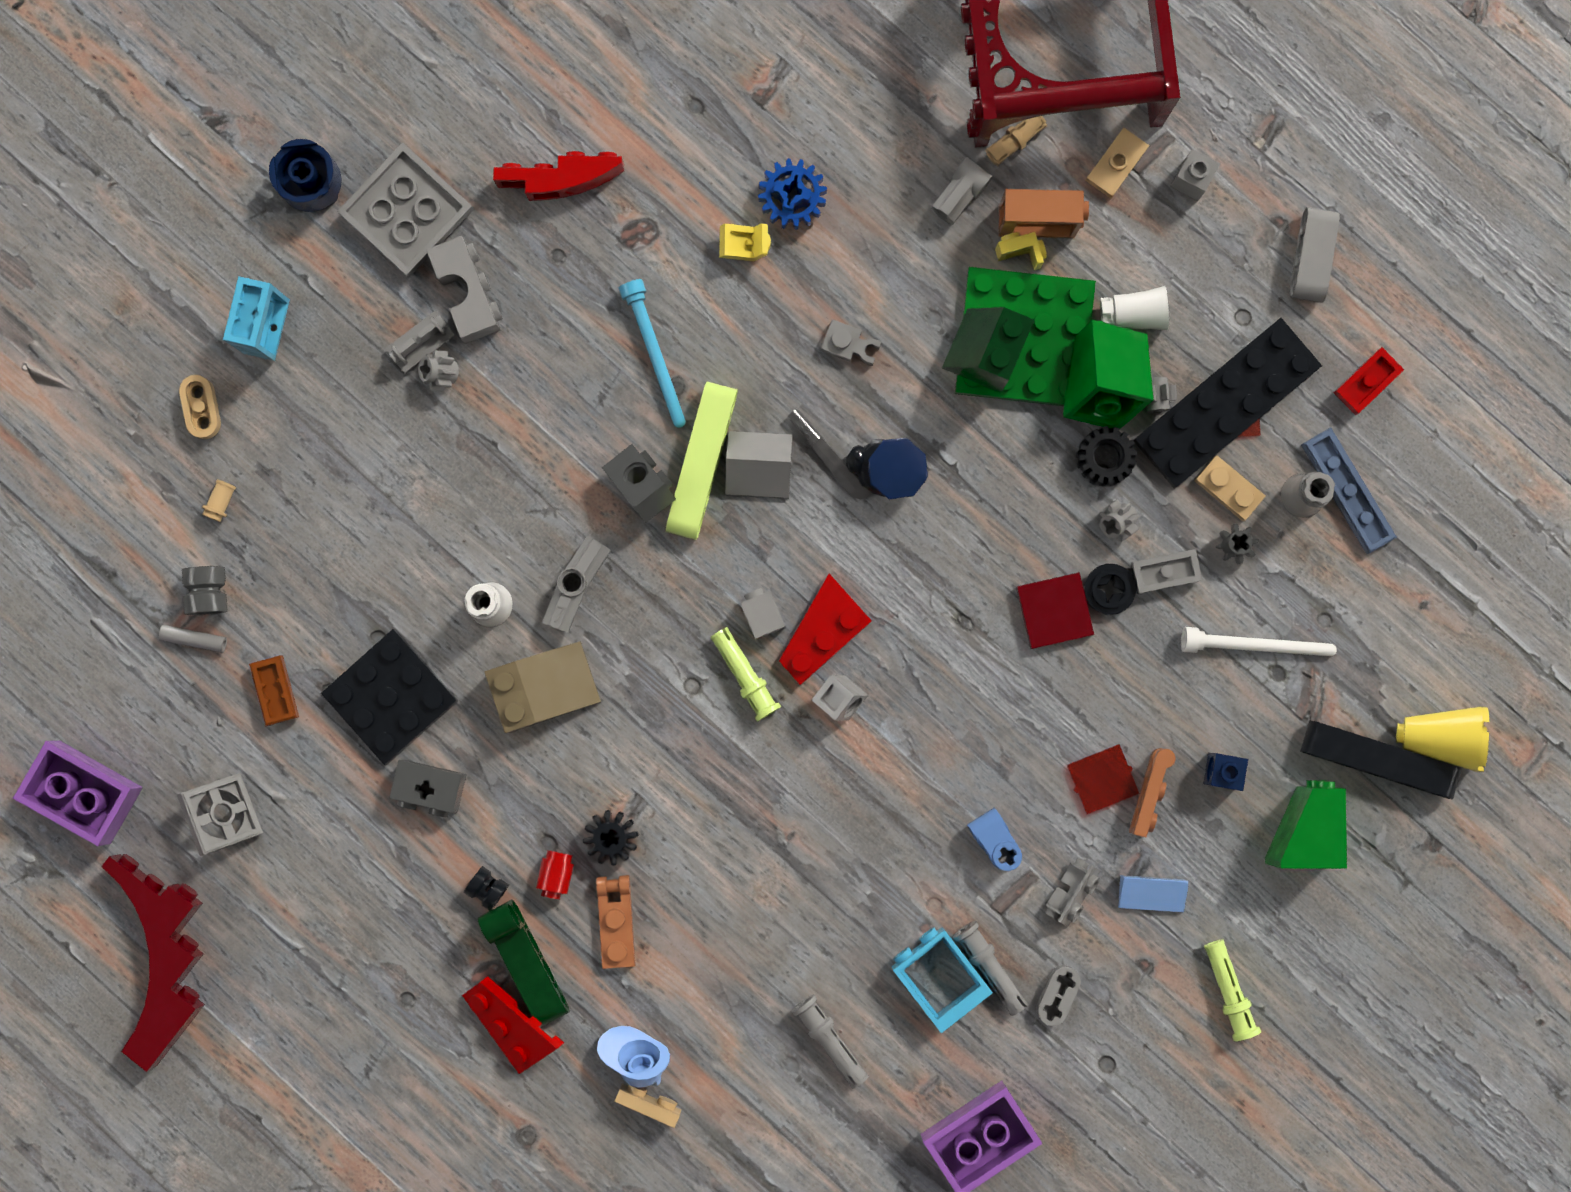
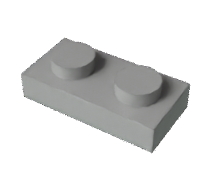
(1166, 571)

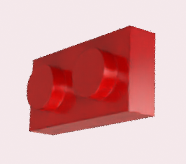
(1368, 381)

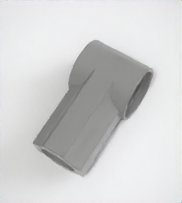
(965, 185)

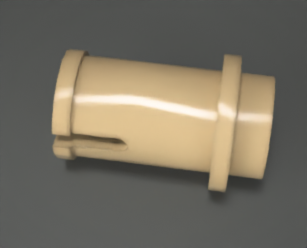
(218, 501)

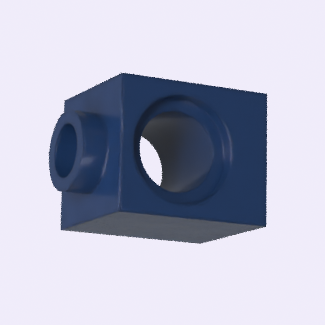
(1225, 771)

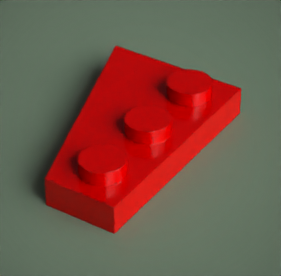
(823, 631)
(512, 1030)

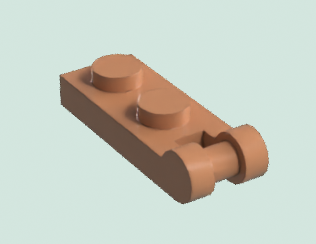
(1151, 791)
(616, 923)

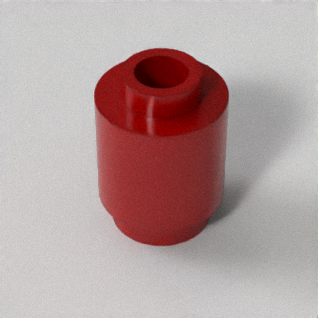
(555, 874)

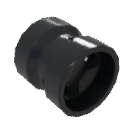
(479, 885)

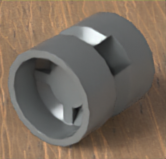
(204, 590)

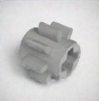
(438, 370)
(1162, 395)
(1119, 520)

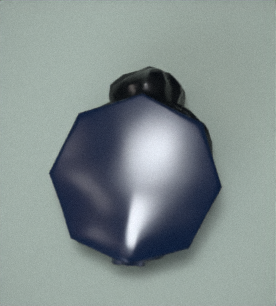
(889, 467)

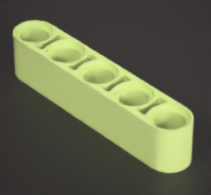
(701, 460)

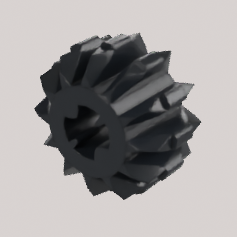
(616, 847)

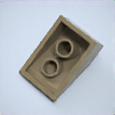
(542, 687)

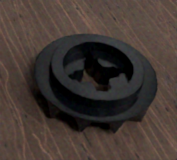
(1122, 580)

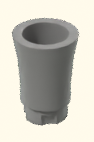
(1297, 495)

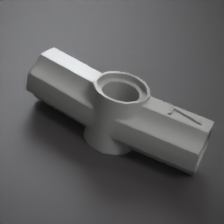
(564, 603)

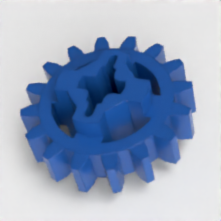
(804, 196)

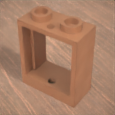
(1043, 212)

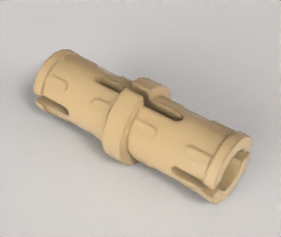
(1015, 139)

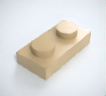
(1230, 488)
(660, 1109)

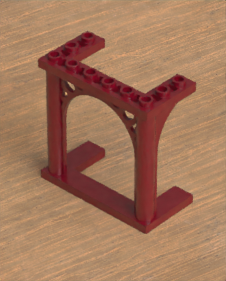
(1004, 106)

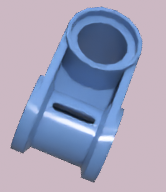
(992, 836)

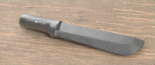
(831, 459)

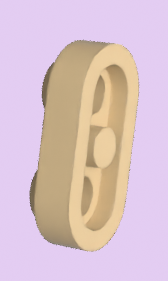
(199, 408)

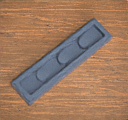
(1349, 491)

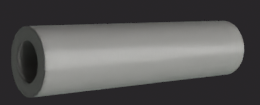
(192, 638)

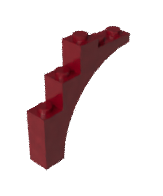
(171, 957)

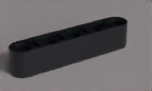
(1381, 759)

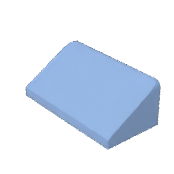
(1152, 893)

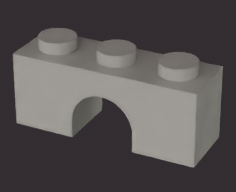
(456, 262)

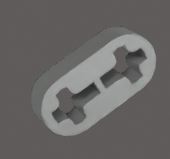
(1065, 998)

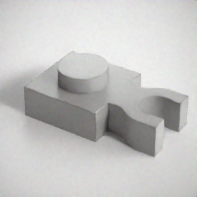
(845, 341)

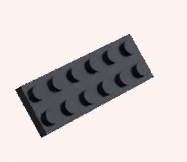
(1227, 403)

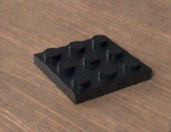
(389, 696)

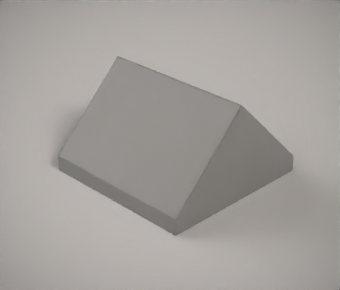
(758, 464)

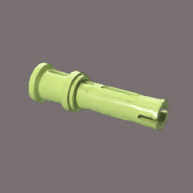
(752, 686)
(1235, 1004)

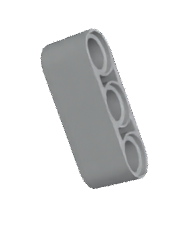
(1314, 254)

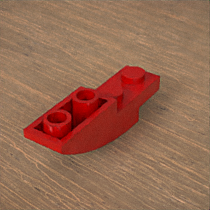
(572, 177)

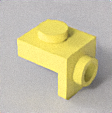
(744, 242)
(1016, 245)

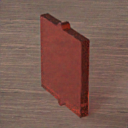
(1103, 779)

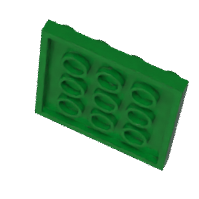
(1059, 313)

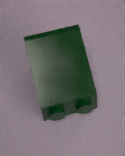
(988, 346)

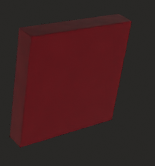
(1055, 610)

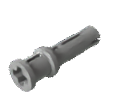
(982, 955)
(822, 1030)

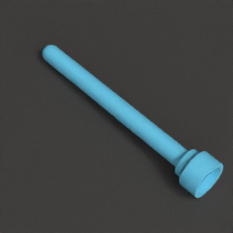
(634, 293)

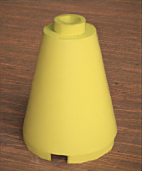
(1448, 736)

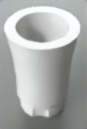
(1137, 310)
(499, 607)

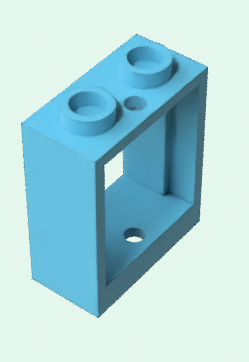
(251, 315)
(963, 1003)

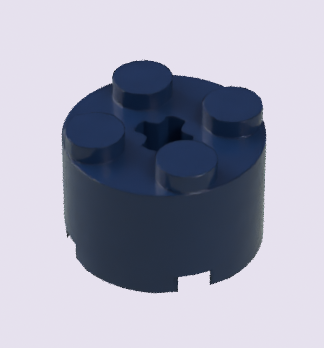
(290, 167)

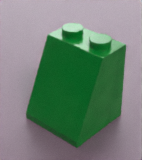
(1108, 375)
(1312, 829)

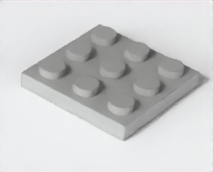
(405, 209)

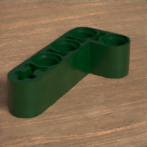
(524, 961)

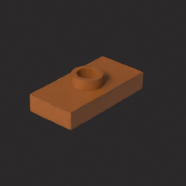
(274, 690)

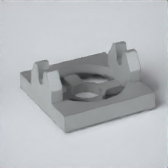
(236, 787)

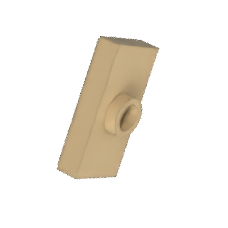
(1117, 163)

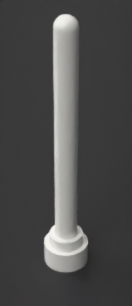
(1195, 640)

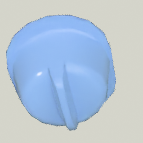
(634, 1055)

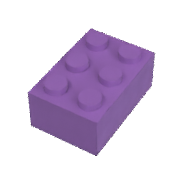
(77, 792)
(980, 1139)

